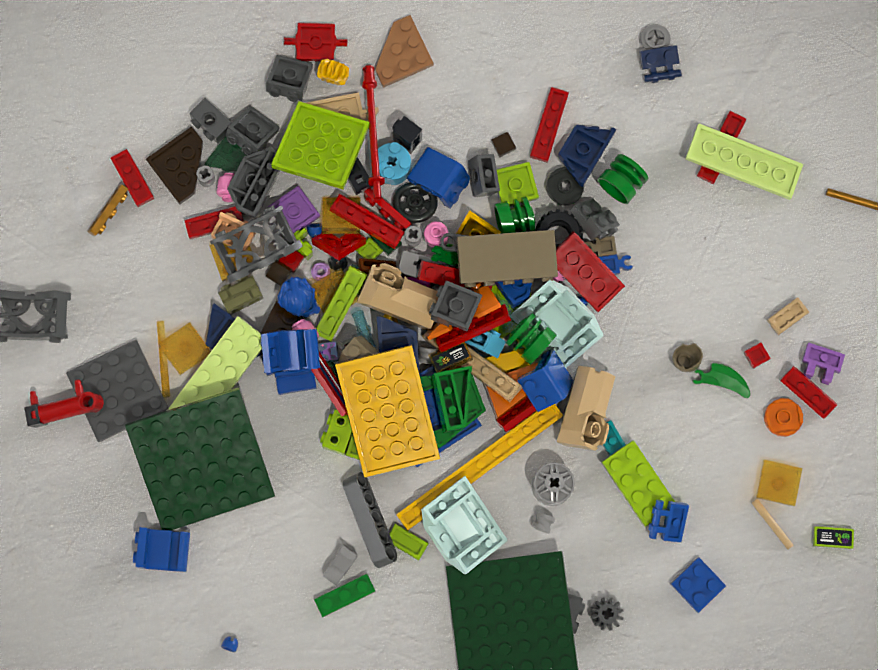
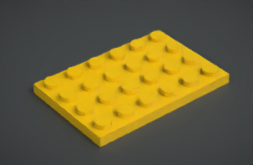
(387, 411)

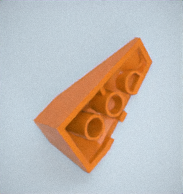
(487, 304)

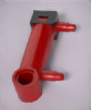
(41, 415)

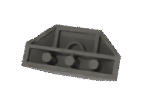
(253, 181)

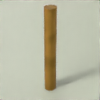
(851, 198)

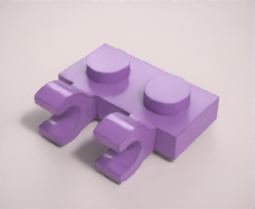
(823, 358)

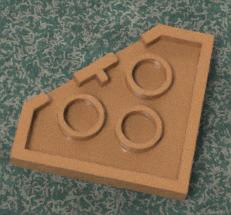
(402, 53)

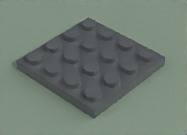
(125, 386)

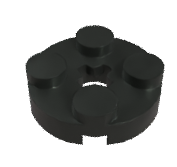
(561, 196)

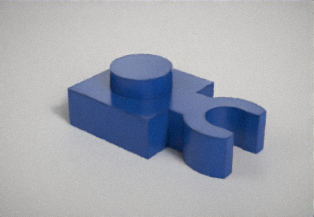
(614, 264)

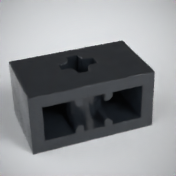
(407, 134)

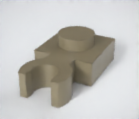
(604, 246)

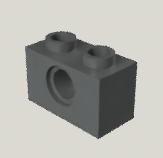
(206, 111)
(483, 175)

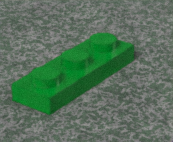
(344, 595)

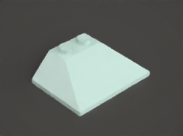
(566, 316)
(462, 526)

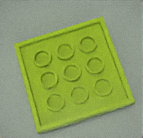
(320, 145)

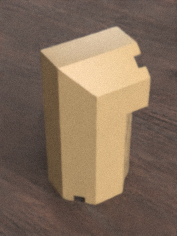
(397, 297)
(586, 409)

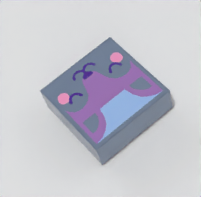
(329, 351)

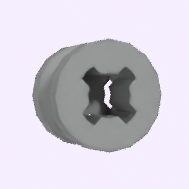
(426, 353)
(543, 522)

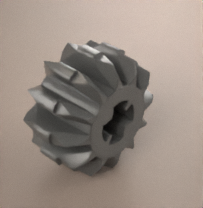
(604, 607)

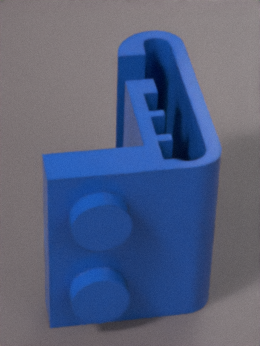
(439, 176)
(290, 350)
(548, 382)
(161, 550)

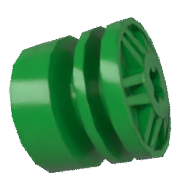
(623, 179)
(515, 219)
(531, 338)

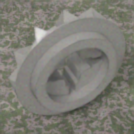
(660, 32)

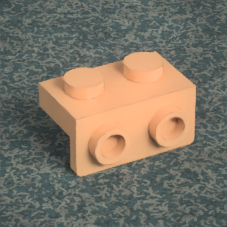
(229, 222)

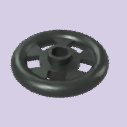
(415, 217)

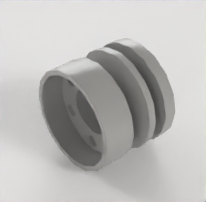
(541, 484)

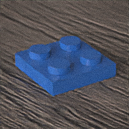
(698, 585)

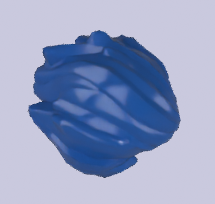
(296, 296)

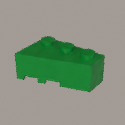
(452, 397)

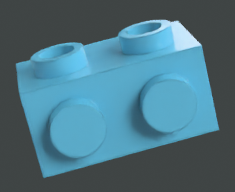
(488, 342)

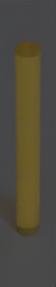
(163, 361)

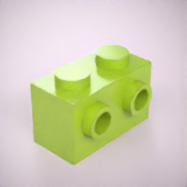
(338, 433)

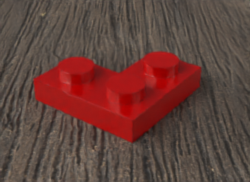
(337, 246)

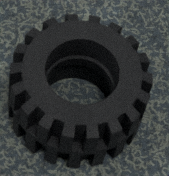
(560, 219)

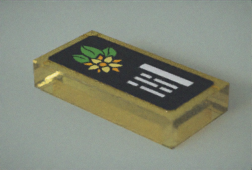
(451, 358)

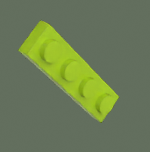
(340, 303)

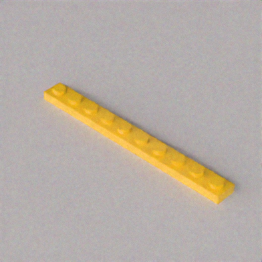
(484, 461)

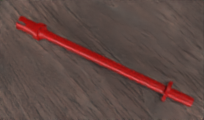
(369, 85)

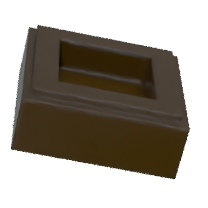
(503, 144)
(278, 272)

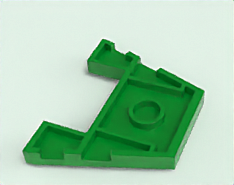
(475, 409)

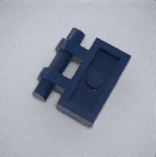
(657, 58)

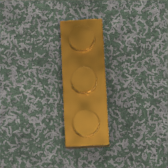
(108, 211)

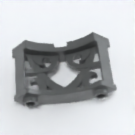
(282, 247)
(55, 301)

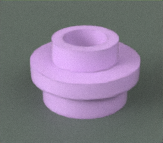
(318, 266)

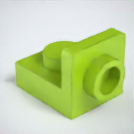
(306, 250)

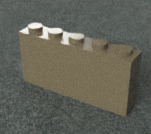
(507, 258)

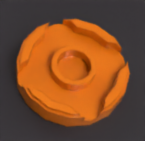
(783, 417)

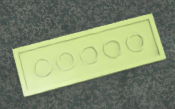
(744, 161)
(223, 365)

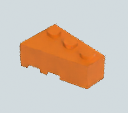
(501, 405)

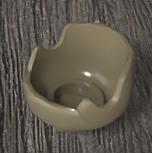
(687, 357)

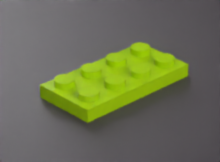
(636, 481)

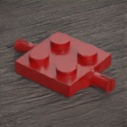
(315, 42)

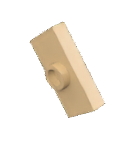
(788, 316)

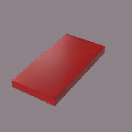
(587, 272)

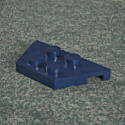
(584, 150)
(218, 325)
(395, 335)

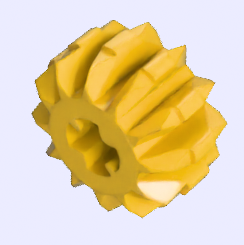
(333, 72)

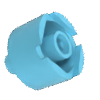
(396, 154)

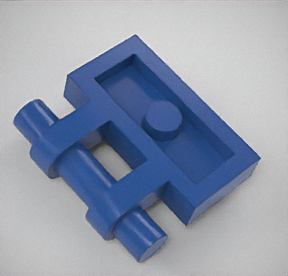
(674, 521)

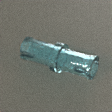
(363, 328)

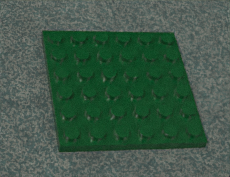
(200, 460)
(513, 614)

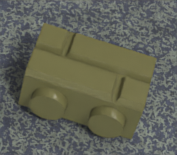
(240, 294)

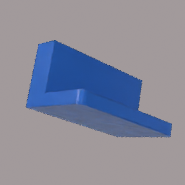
(295, 381)

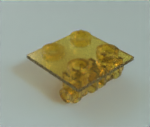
(326, 288)

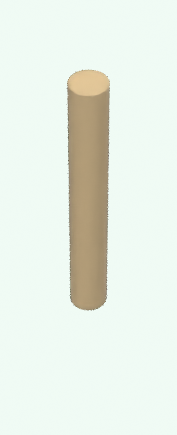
(773, 525)

